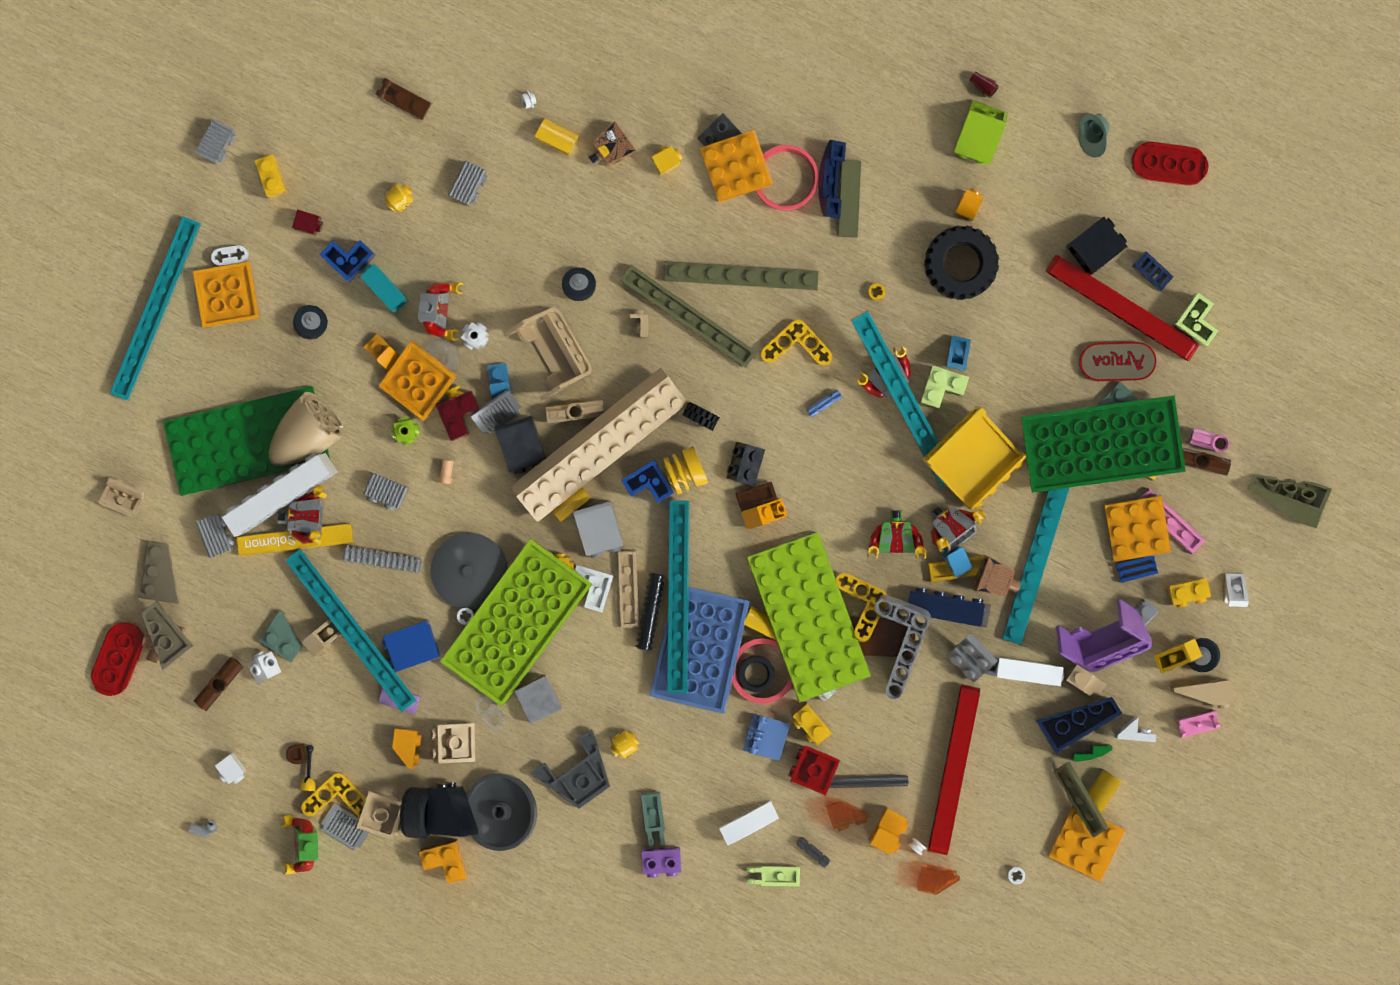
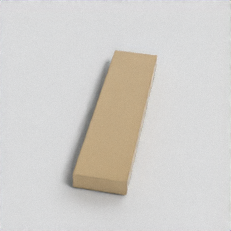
(628, 589)

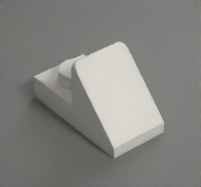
(1235, 590)
(1129, 732)

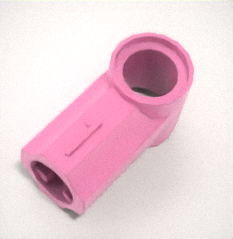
(1207, 440)

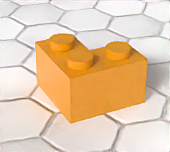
(887, 831)
(449, 857)

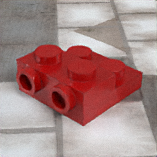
(814, 770)

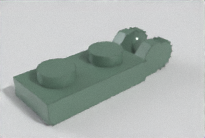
(653, 816)

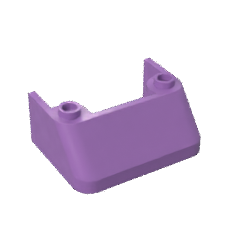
(1108, 644)

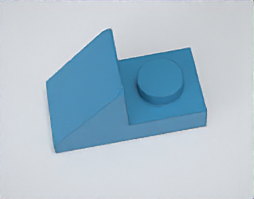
(958, 353)
(498, 379)
(956, 561)

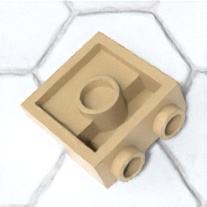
(453, 743)
(380, 815)

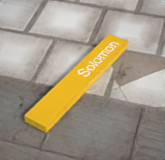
(284, 541)

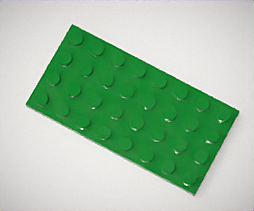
(228, 443)
(1103, 444)

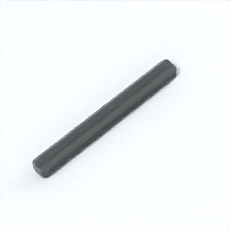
(872, 781)

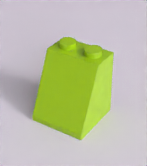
(981, 132)

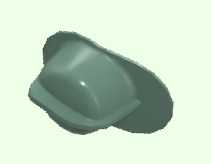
(1093, 134)

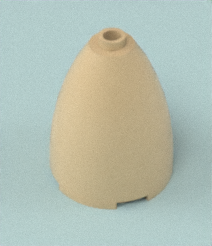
(304, 430)

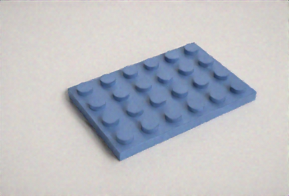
(713, 650)

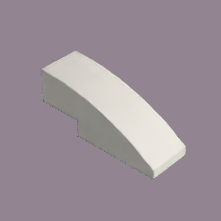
(748, 823)

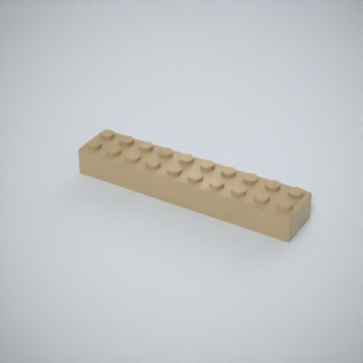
(598, 445)

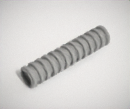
(382, 559)

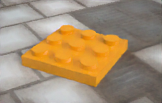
(736, 166)
(226, 294)
(418, 380)
(1137, 528)
(1081, 851)

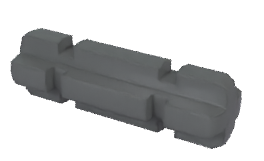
(813, 852)

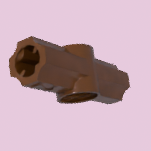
(1212, 463)
(210, 692)

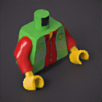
(896, 537)
(305, 844)

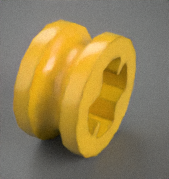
(879, 297)
(454, 392)

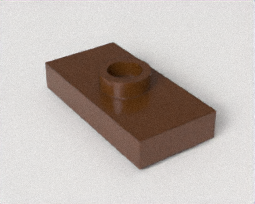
(756, 496)

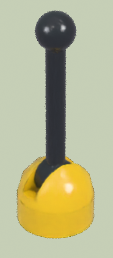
(308, 783)

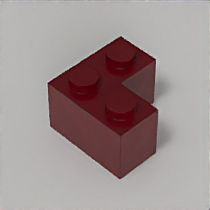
(453, 412)

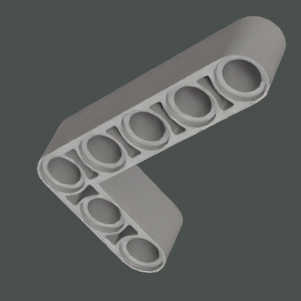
(908, 643)

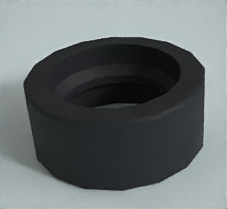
(756, 688)

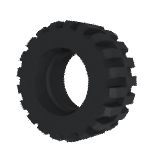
(961, 236)

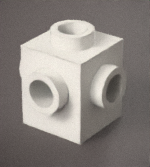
(480, 341)
(264, 666)

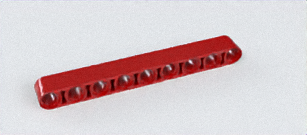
(1122, 307)
(954, 769)

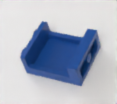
(411, 646)

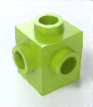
(413, 430)

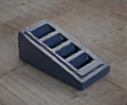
(1137, 266)

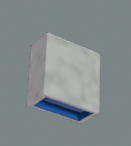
(538, 699)

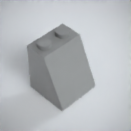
(598, 529)

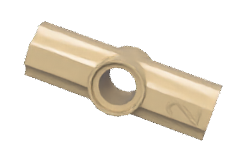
(562, 412)

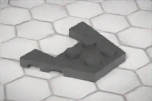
(581, 781)

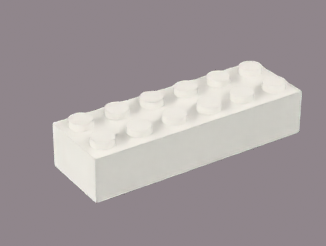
(276, 496)

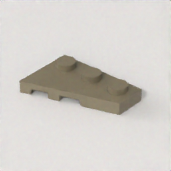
(158, 576)
(166, 636)

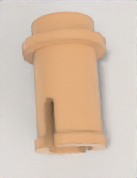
(446, 472)

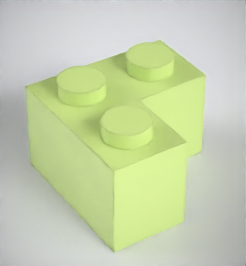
(1192, 323)
(938, 382)

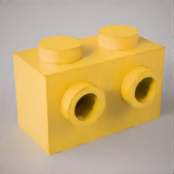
(1188, 591)
(808, 720)

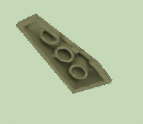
(1299, 501)

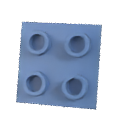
(766, 737)

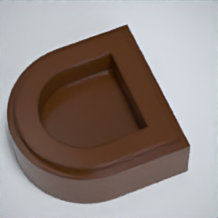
(296, 754)

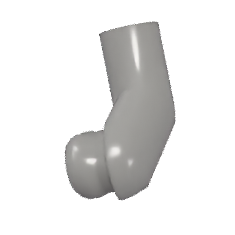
(204, 830)

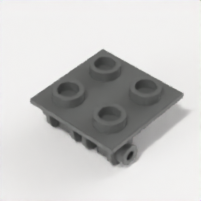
(719, 130)

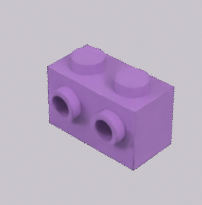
(661, 861)

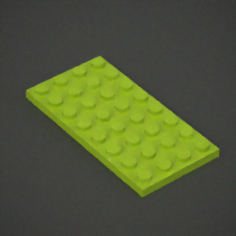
(808, 617)
(516, 622)

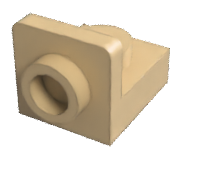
(643, 325)

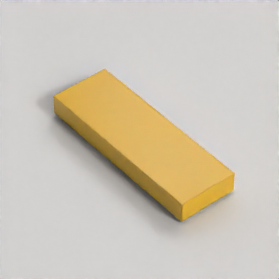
(940, 571)

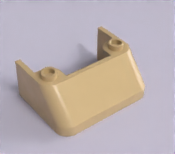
(556, 347)

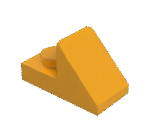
(382, 352)

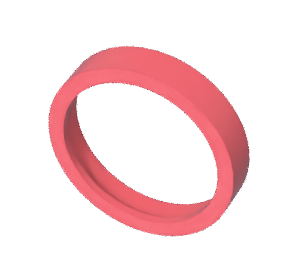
(789, 148)
(749, 697)

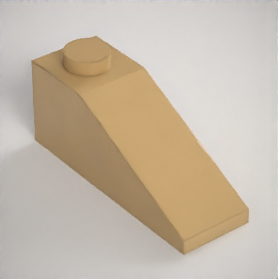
(1211, 692)

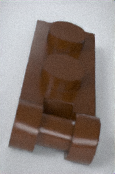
(404, 99)

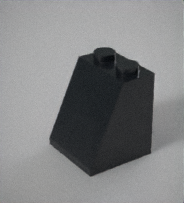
(1097, 245)
(520, 444)
(449, 811)

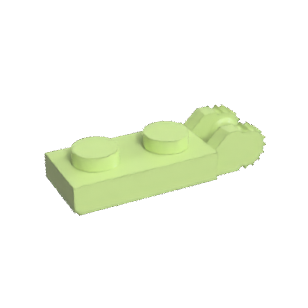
(776, 875)

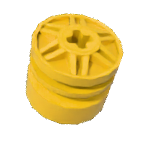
(685, 470)

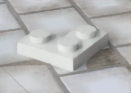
(599, 590)

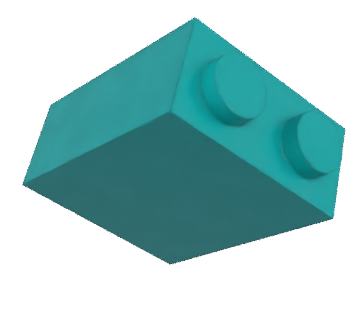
(383, 287)

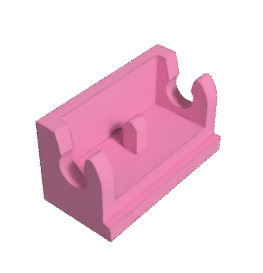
(1198, 723)

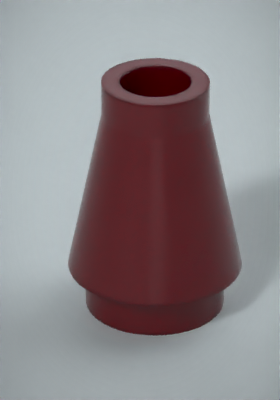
(984, 84)

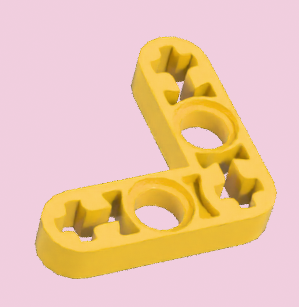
(801, 338)
(869, 606)
(334, 790)

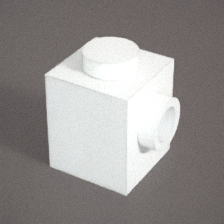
(231, 769)

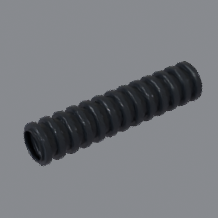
(650, 611)

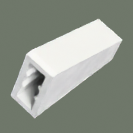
(1027, 671)

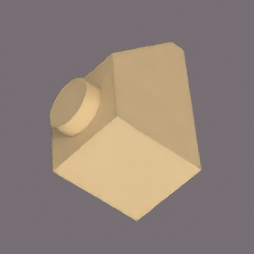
(321, 638)
(1085, 681)

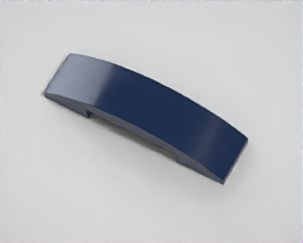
(828, 179)

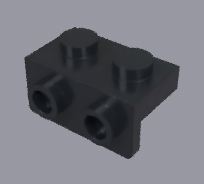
(745, 463)

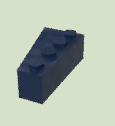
(951, 609)
(1072, 725)

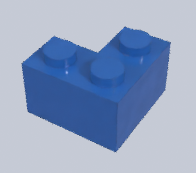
(349, 263)
(650, 477)

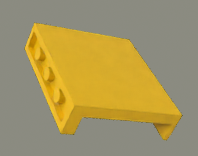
(974, 458)

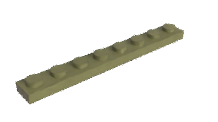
(741, 276)
(688, 316)

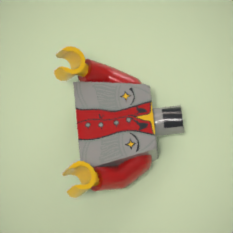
(434, 308)
(873, 382)
(305, 516)
(954, 527)

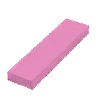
(1178, 527)

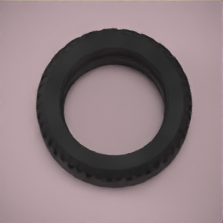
(414, 812)

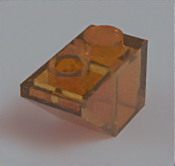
(845, 813)
(934, 880)

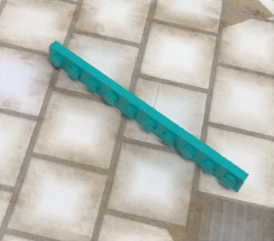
(155, 308)
(896, 384)
(1035, 565)
(678, 597)
(351, 630)

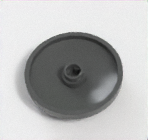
(467, 569)
(502, 811)

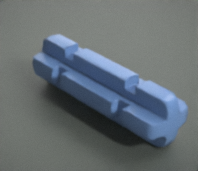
(824, 403)

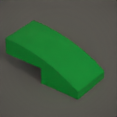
(1096, 751)

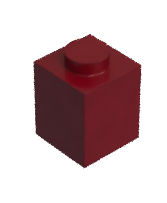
(307, 222)

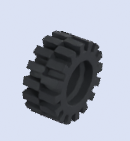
(700, 416)

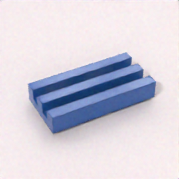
(1152, 564)

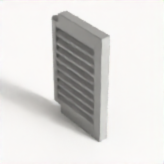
(496, 412)
(342, 826)

